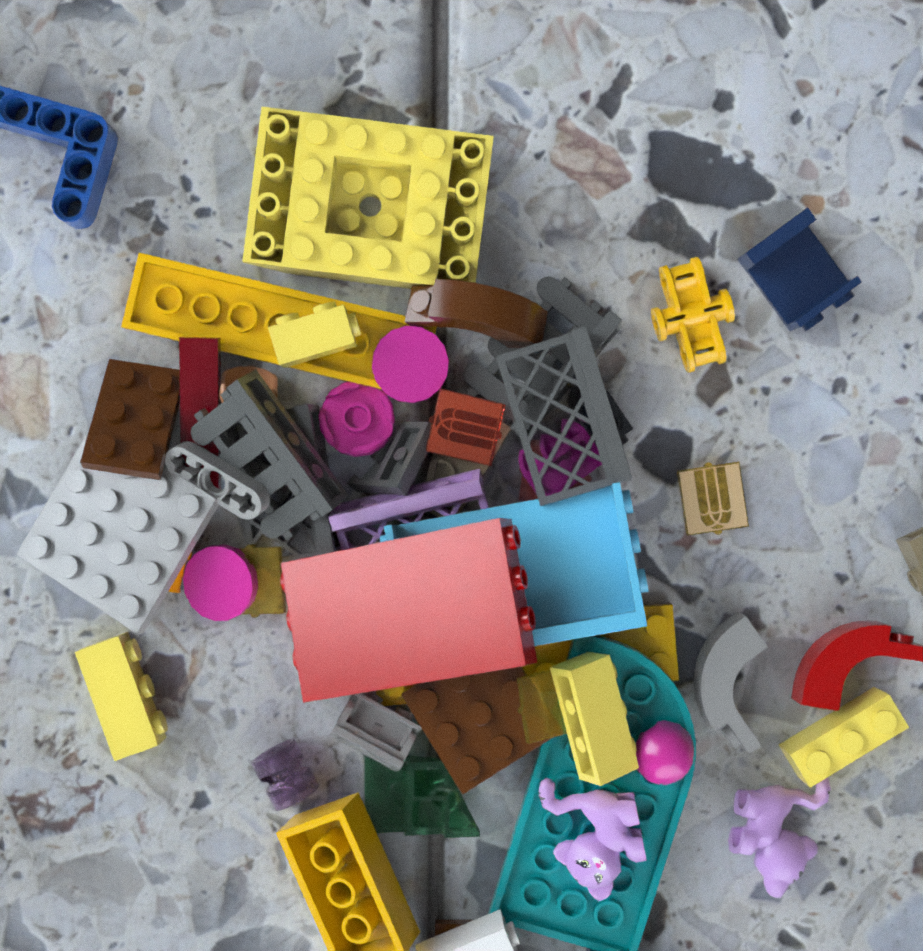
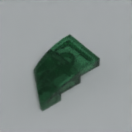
(416, 799)

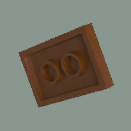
(133, 420)

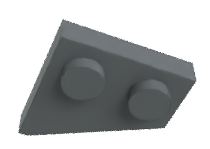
(396, 462)

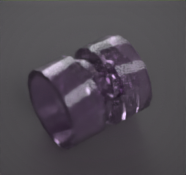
(285, 775)

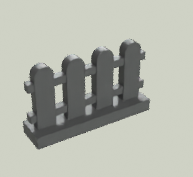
(561, 299)
(282, 443)

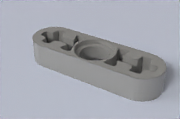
(233, 477)

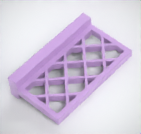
(420, 499)

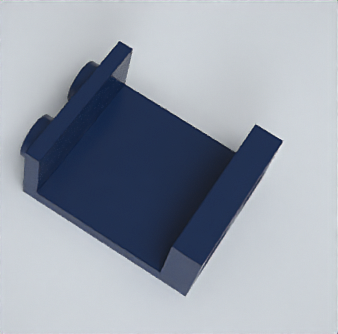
(797, 273)

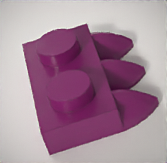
(565, 457)

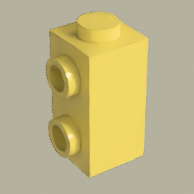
(313, 335)

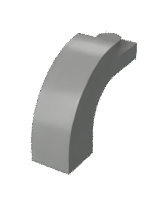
(714, 677)

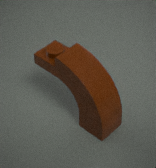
(477, 308)

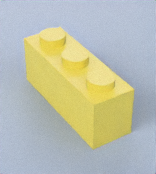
(122, 695)
(595, 717)
(843, 736)

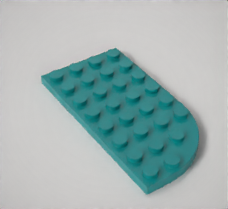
(537, 887)

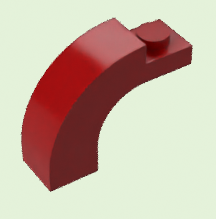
(833, 655)

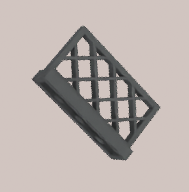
(596, 405)
(323, 537)

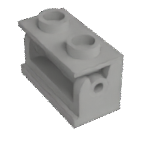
(376, 729)

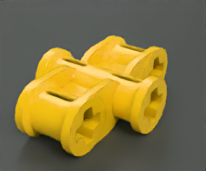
(688, 301)

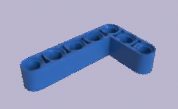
(79, 150)

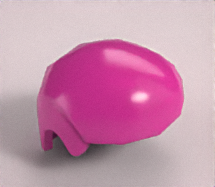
(664, 753)

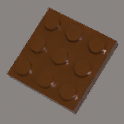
(472, 723)

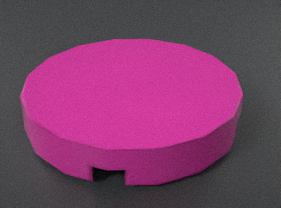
(410, 364)
(356, 419)
(220, 582)

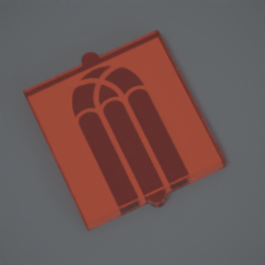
(465, 427)

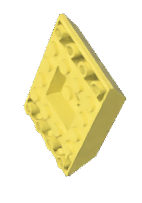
(321, 168)

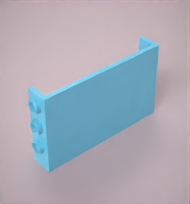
(574, 560)

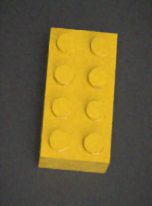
(348, 878)

